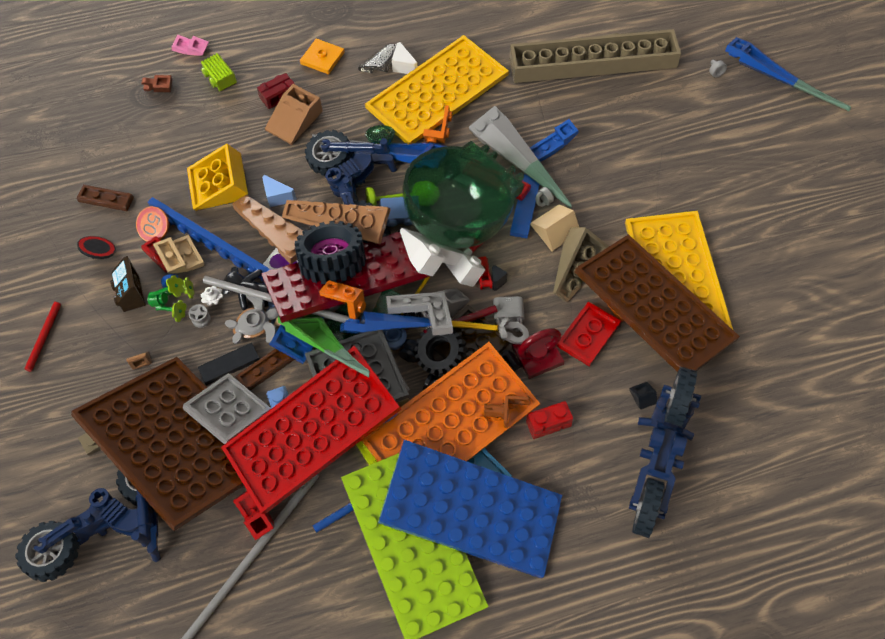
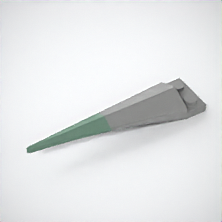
(504, 139)

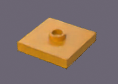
(322, 56)

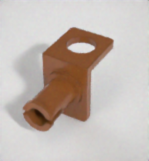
(503, 410)

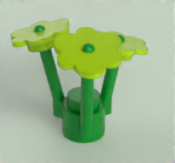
(176, 287)

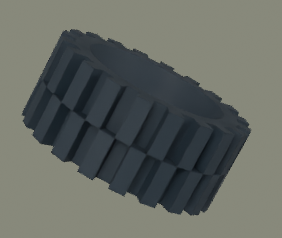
(330, 252)

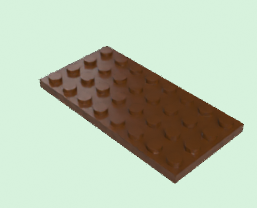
(656, 305)

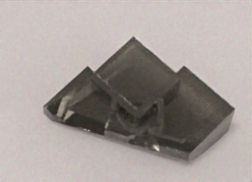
(380, 60)

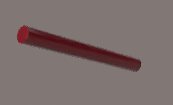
(475, 315)

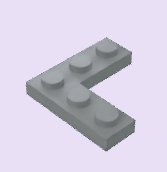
(432, 302)

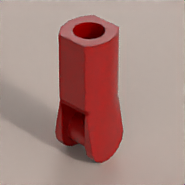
(485, 283)

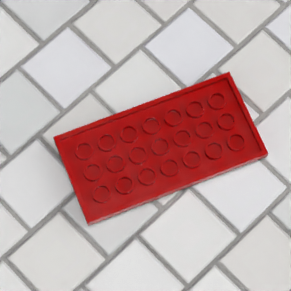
(309, 431)

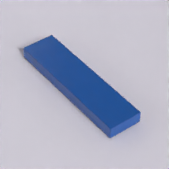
(525, 210)

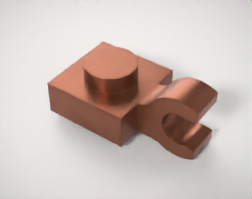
(160, 83)

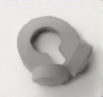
(507, 324)

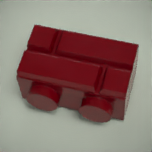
(272, 91)

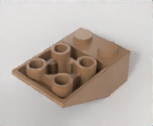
(294, 114)

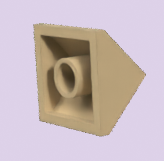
(555, 226)

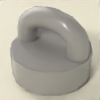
(717, 68)
(545, 195)

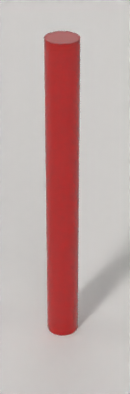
(42, 336)

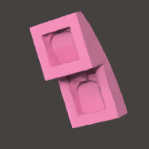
(190, 46)

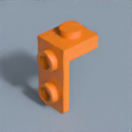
(439, 136)
(352, 296)

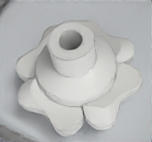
(211, 295)

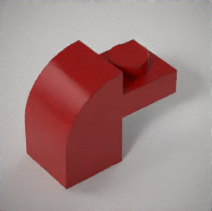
(256, 523)

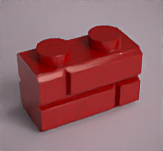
(549, 419)

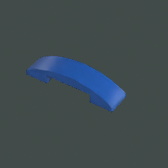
(553, 143)

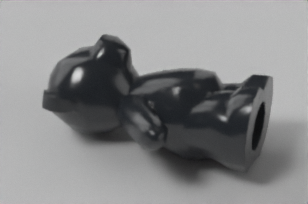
(236, 278)

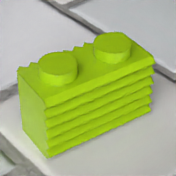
(218, 72)

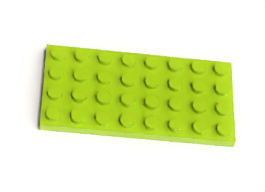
(422, 579)

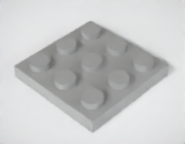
(226, 408)

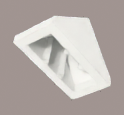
(402, 60)

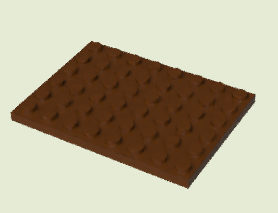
(159, 444)

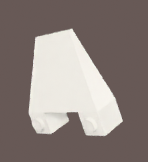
(428, 257)

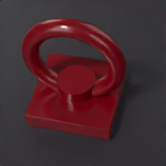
(539, 352)

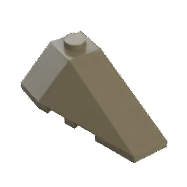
(577, 248)

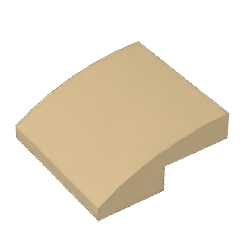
(178, 254)

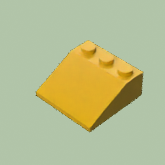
(217, 178)

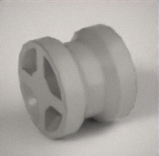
(197, 311)

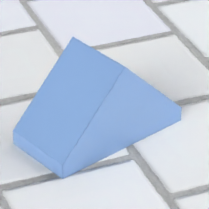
(277, 192)

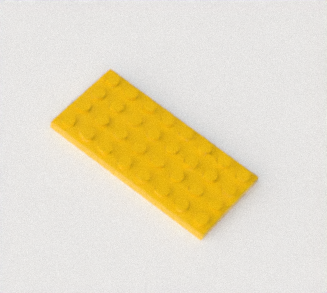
(448, 78)
(682, 249)

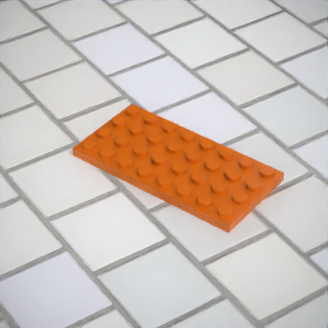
(451, 410)

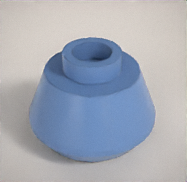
(395, 338)

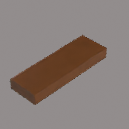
(105, 197)
(263, 369)

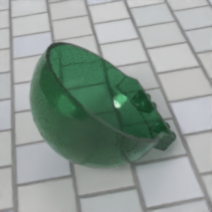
(460, 194)

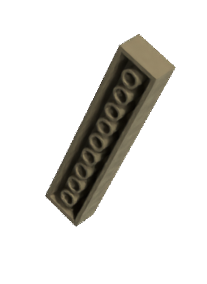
(594, 56)

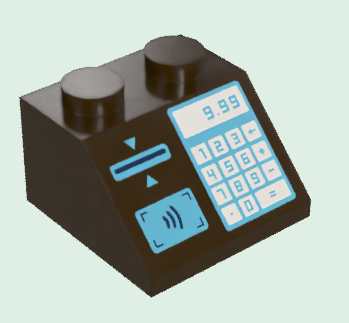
(127, 286)

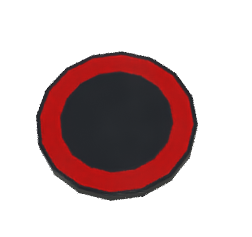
(96, 247)

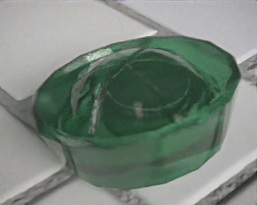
(376, 133)

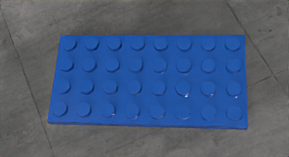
(471, 509)

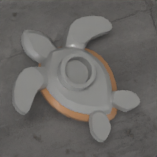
(254, 322)

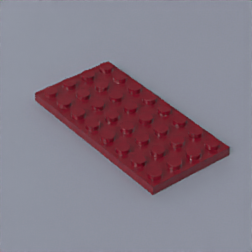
(385, 268)

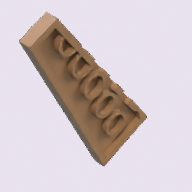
(369, 219)
(270, 225)

